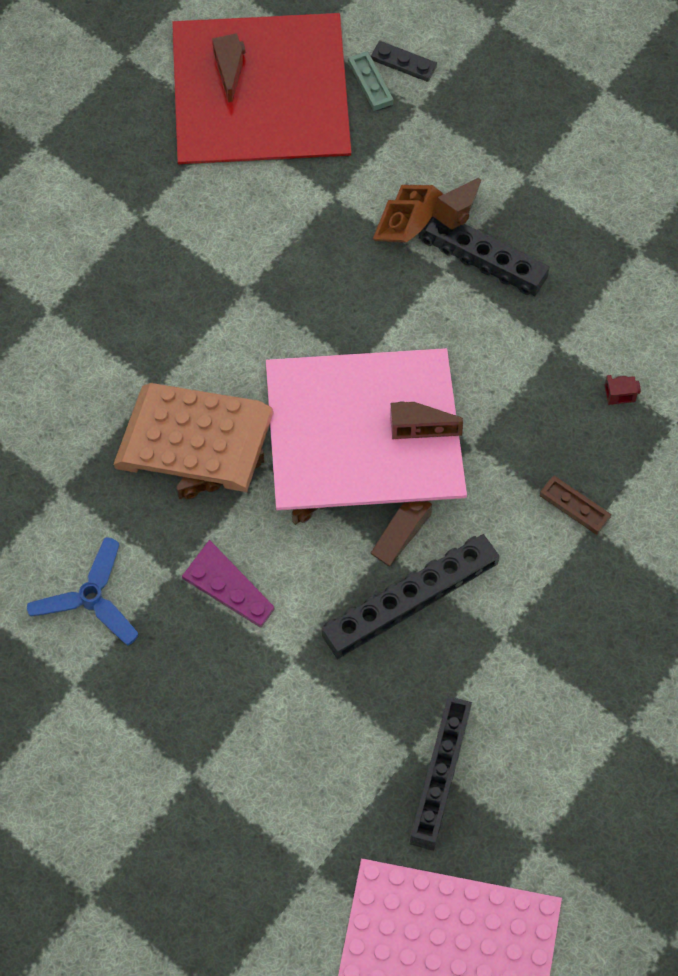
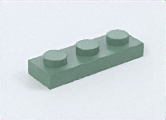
(370, 81)

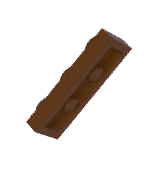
(575, 505)

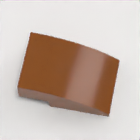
(407, 213)

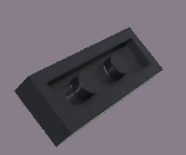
(403, 61)

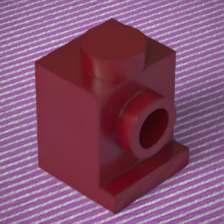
(621, 389)

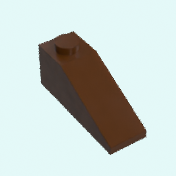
(229, 60)
(455, 205)
(422, 421)
(401, 530)

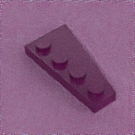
(225, 583)

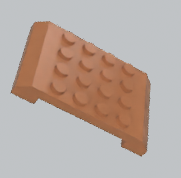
(195, 435)

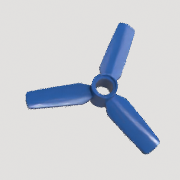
(103, 608)

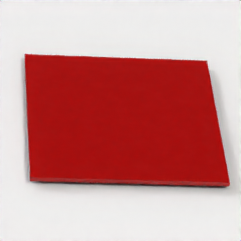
(285, 99)

